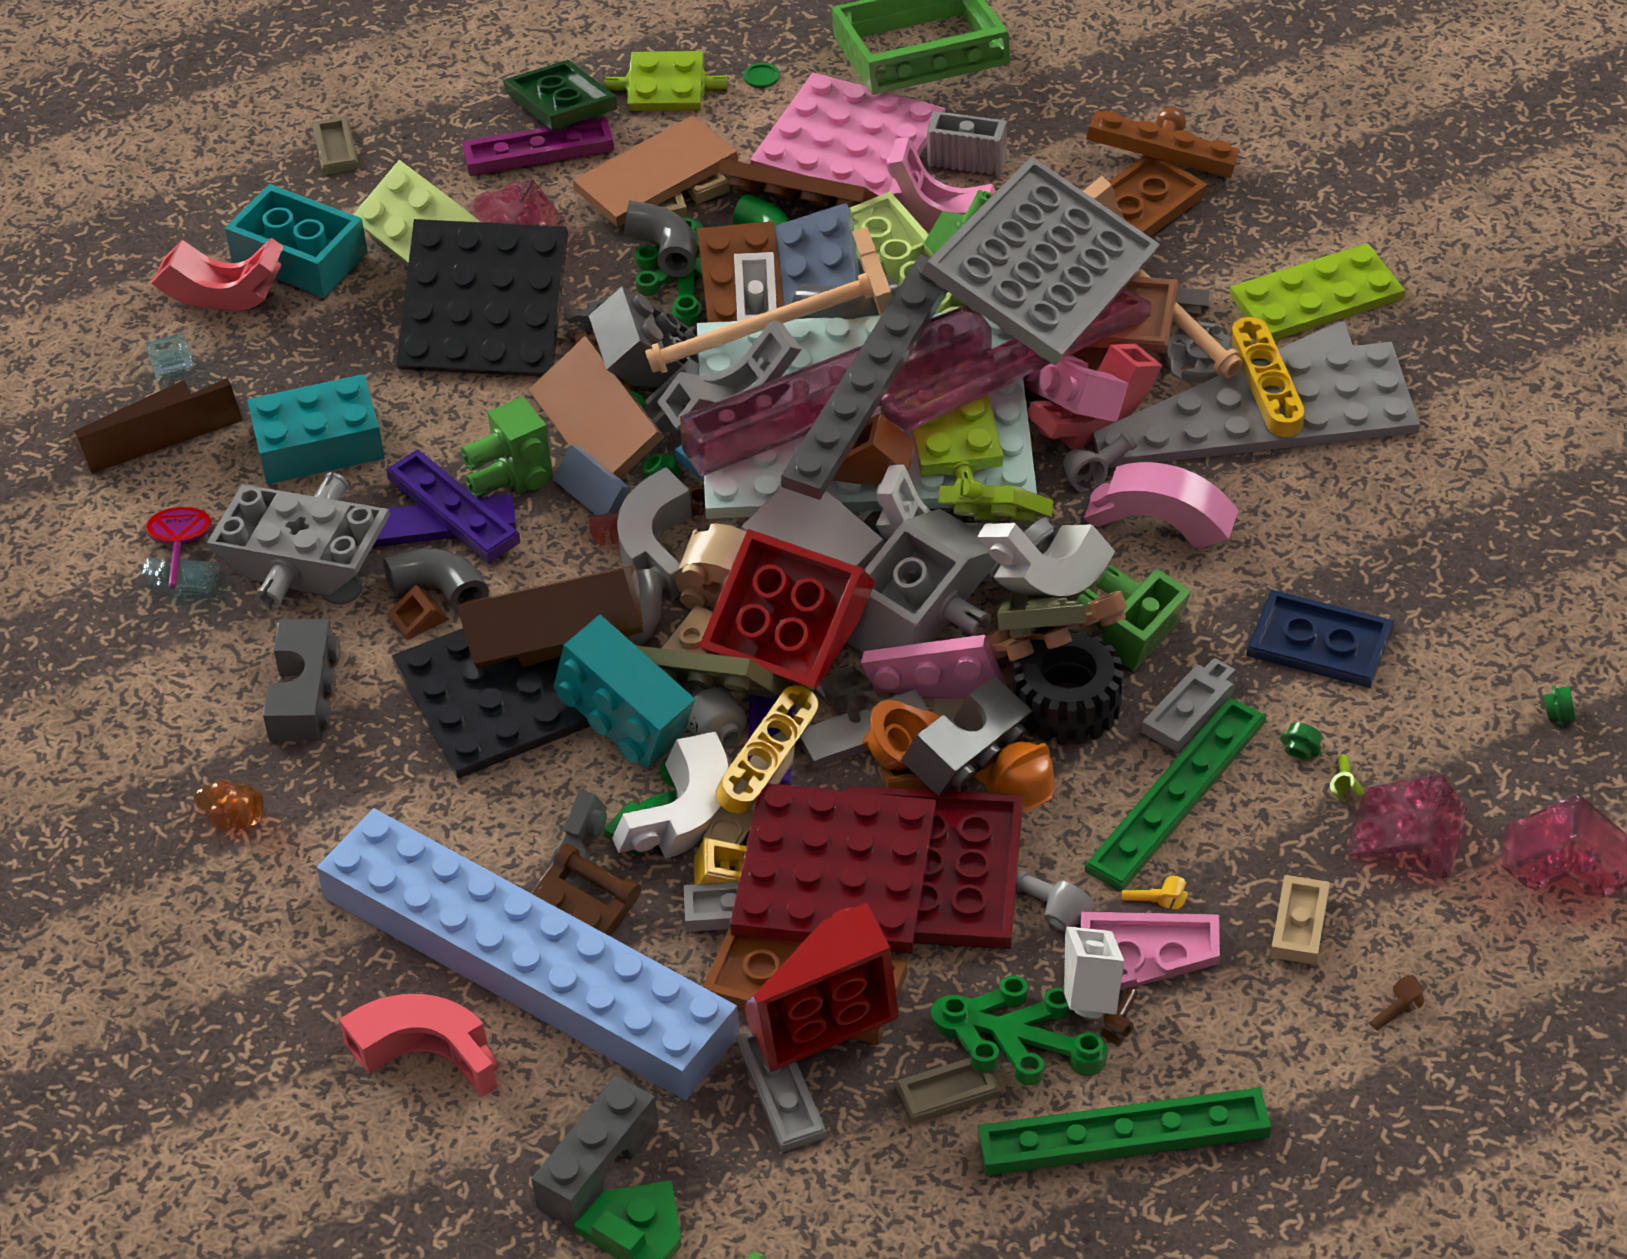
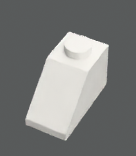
(754, 284)
(1092, 971)

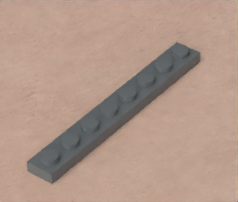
(864, 384)

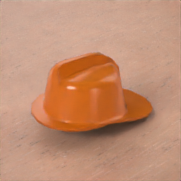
(893, 731)
(1021, 770)

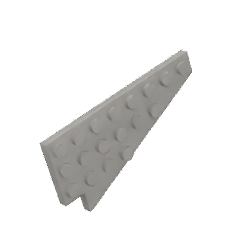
(1343, 390)

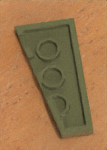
(1025, 613)
(711, 670)

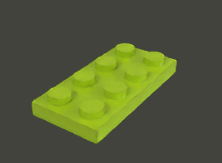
(1318, 291)

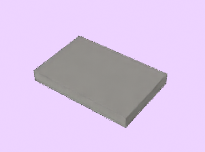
(817, 526)

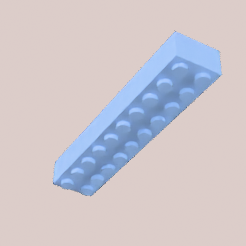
(530, 953)

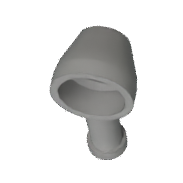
(1084, 464)
(1063, 900)

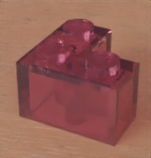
(1567, 841)

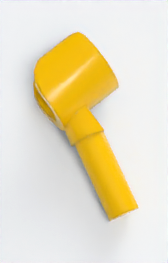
(1172, 888)

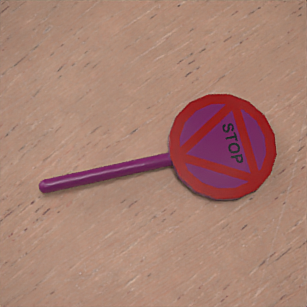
(178, 527)

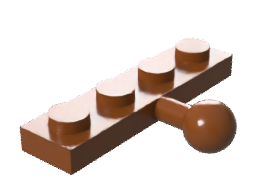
(1164, 141)

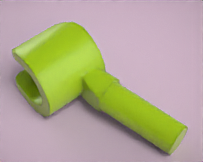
(1345, 780)

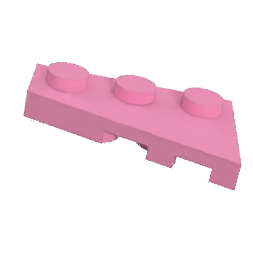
(933, 668)
(1159, 943)

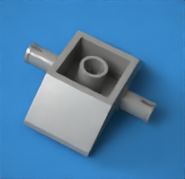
(297, 538)
(923, 584)

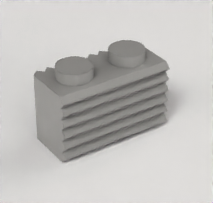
(966, 143)

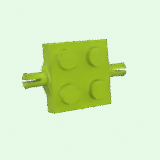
(666, 81)
(959, 442)
(991, 502)

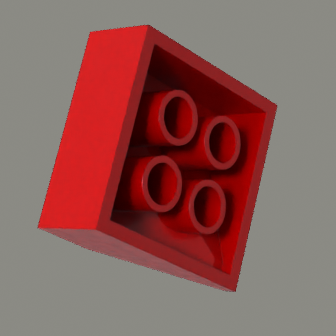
(787, 609)
(825, 990)

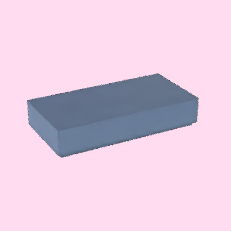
(590, 482)

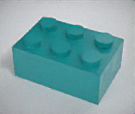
(316, 238)
(315, 429)
(622, 693)

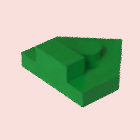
(633, 1222)

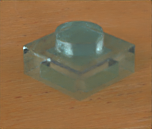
(169, 355)

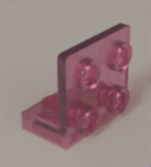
(515, 205)
(1408, 817)

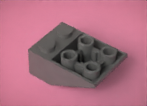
(628, 327)

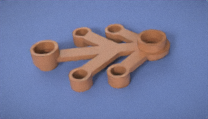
(1106, 609)

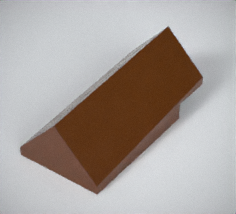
(155, 424)
(543, 618)

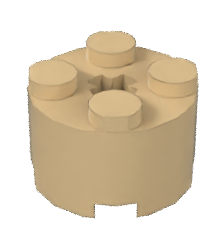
(707, 564)

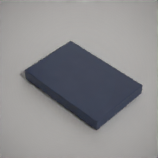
(1320, 638)

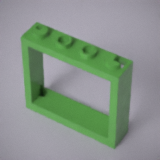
(922, 62)

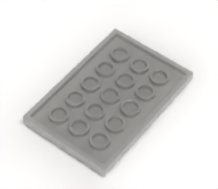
(1041, 260)

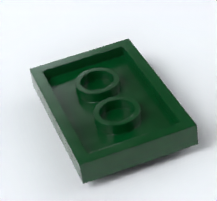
(560, 95)

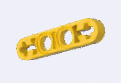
(1271, 375)
(767, 748)

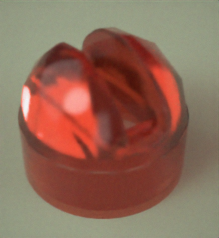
(602, 523)

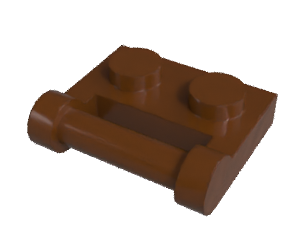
(579, 904)

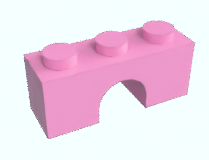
(1079, 388)

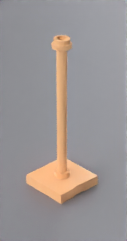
(870, 284)
(1226, 362)

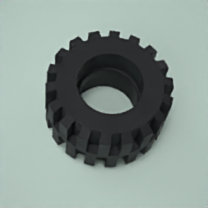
(1070, 711)

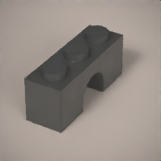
(300, 706)
(947, 755)
(576, 1169)

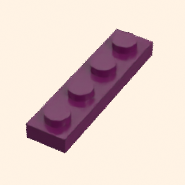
(537, 146)

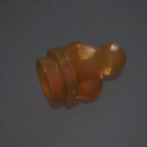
(230, 804)

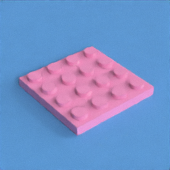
(843, 133)

